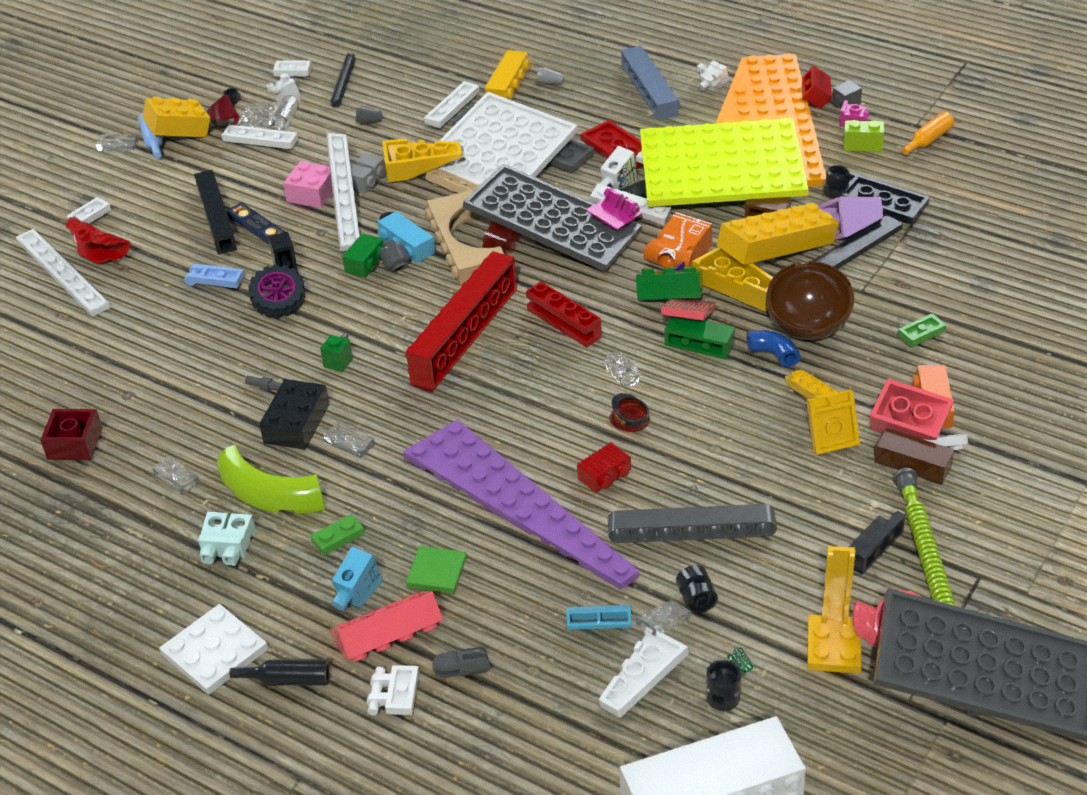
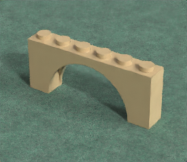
(445, 217)

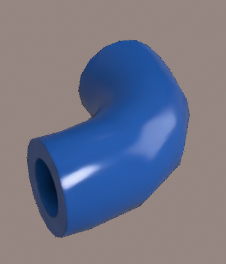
(775, 344)

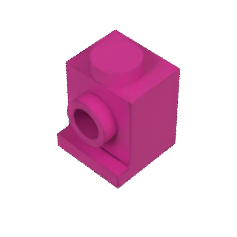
(853, 112)

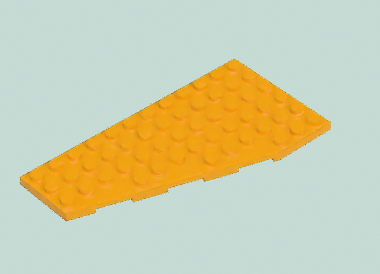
(772, 90)

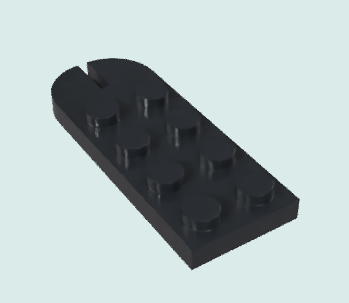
(896, 201)

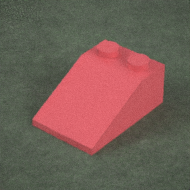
(910, 411)

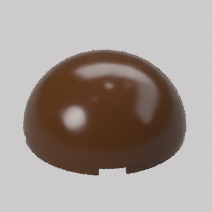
(810, 300)

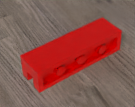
(564, 314)

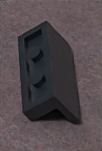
(876, 540)

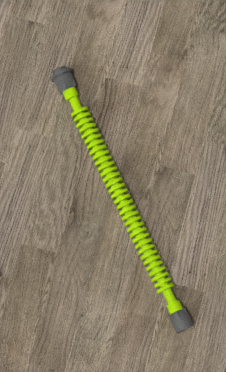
(925, 541)

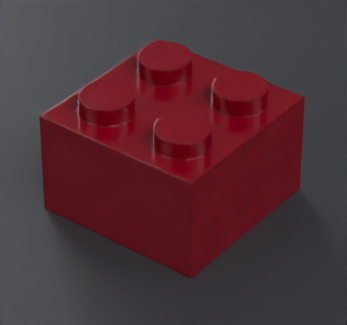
(71, 434)

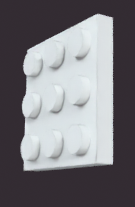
(212, 647)

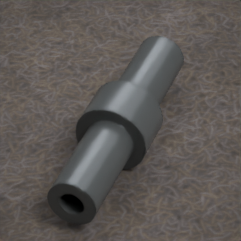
(264, 383)

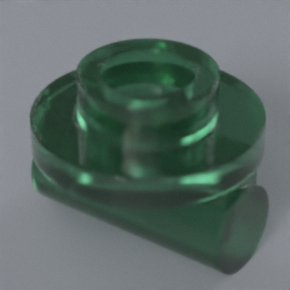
(741, 659)

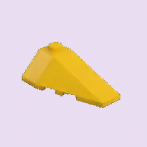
(411, 159)

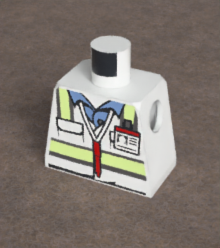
(619, 169)

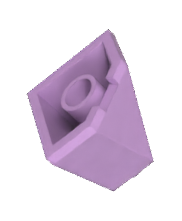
(853, 213)

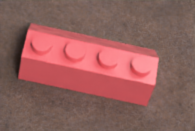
(387, 624)

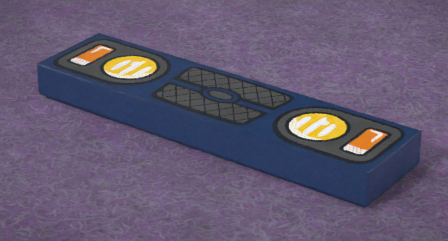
(253, 222)

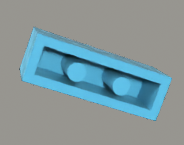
(415, 240)

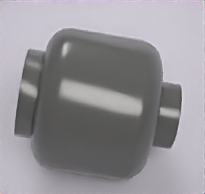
(394, 256)

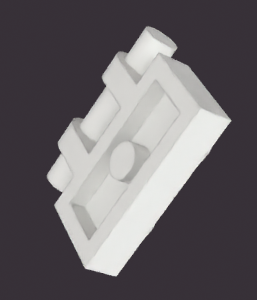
(401, 690)

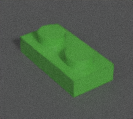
(921, 330)
(337, 534)

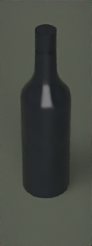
(287, 672)

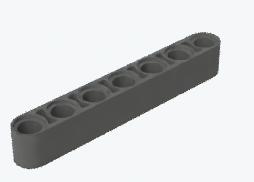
(691, 523)

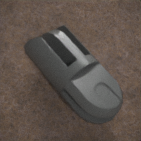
(461, 662)

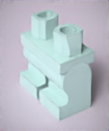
(226, 539)

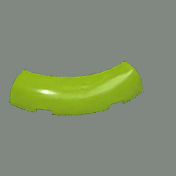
(267, 490)

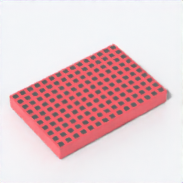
(688, 308)

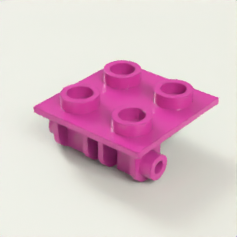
(615, 209)

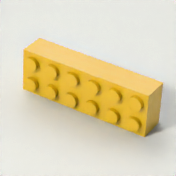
(777, 233)

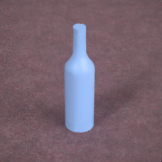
(151, 141)

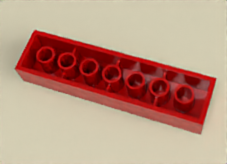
(461, 321)

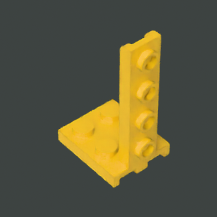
(829, 412)
(832, 636)

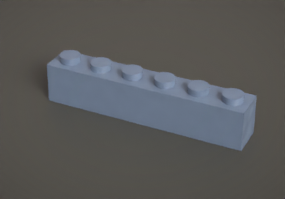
(650, 83)

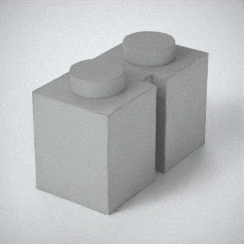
(367, 172)

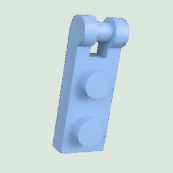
(214, 276)

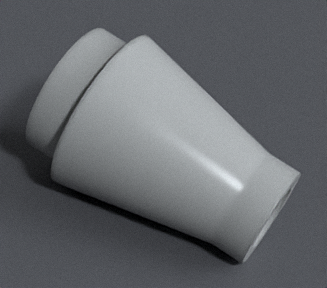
(549, 76)

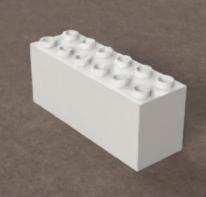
(738, 762)

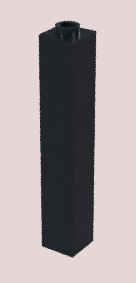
(215, 212)

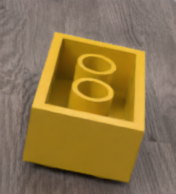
(175, 117)

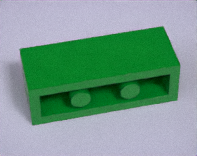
(669, 283)
(700, 336)

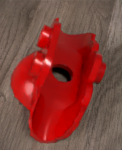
(95, 244)

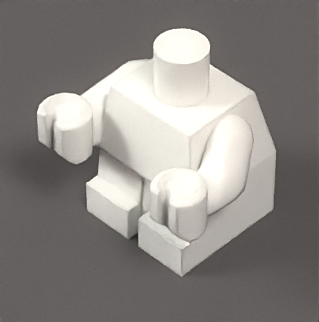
(713, 76)
(284, 87)

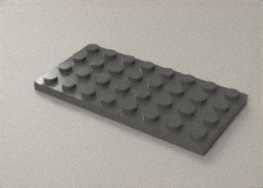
(549, 217)
(983, 664)

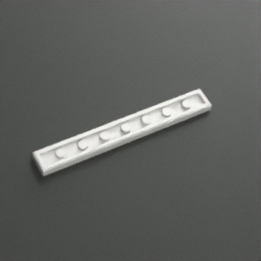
(342, 190)
(63, 272)

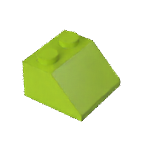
(863, 136)

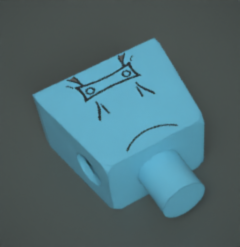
(355, 579)

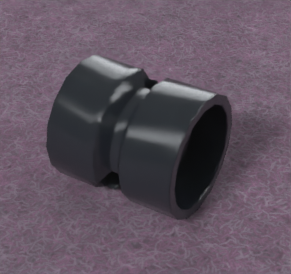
(696, 589)
(723, 685)

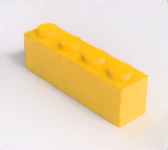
(508, 74)

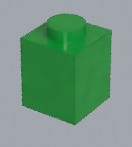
(336, 353)

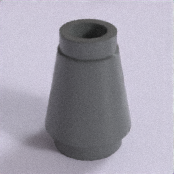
(368, 115)

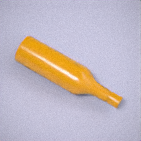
(930, 132)

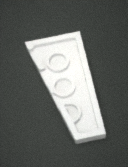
(646, 667)

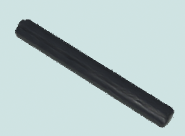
(342, 80)

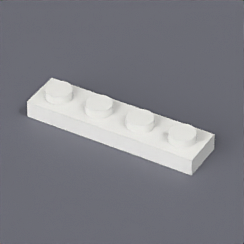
(451, 104)
(260, 136)
(656, 214)

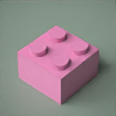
(309, 185)

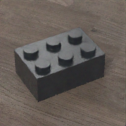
(294, 414)

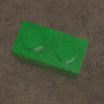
(363, 255)

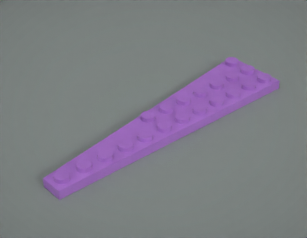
(495, 483)

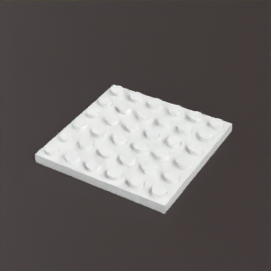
(507, 134)

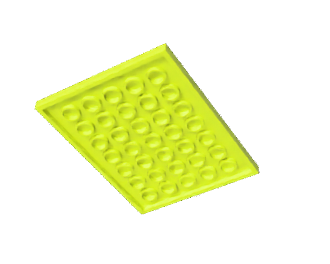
(722, 162)

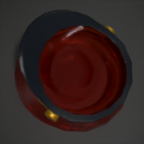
(629, 413)

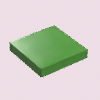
(436, 570)

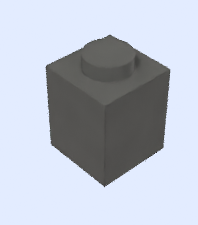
(848, 92)

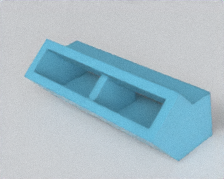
(599, 613)

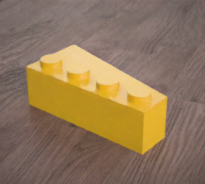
(734, 279)

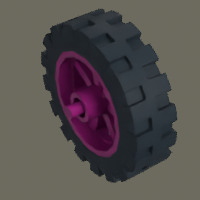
(281, 303)

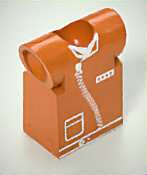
(680, 241)

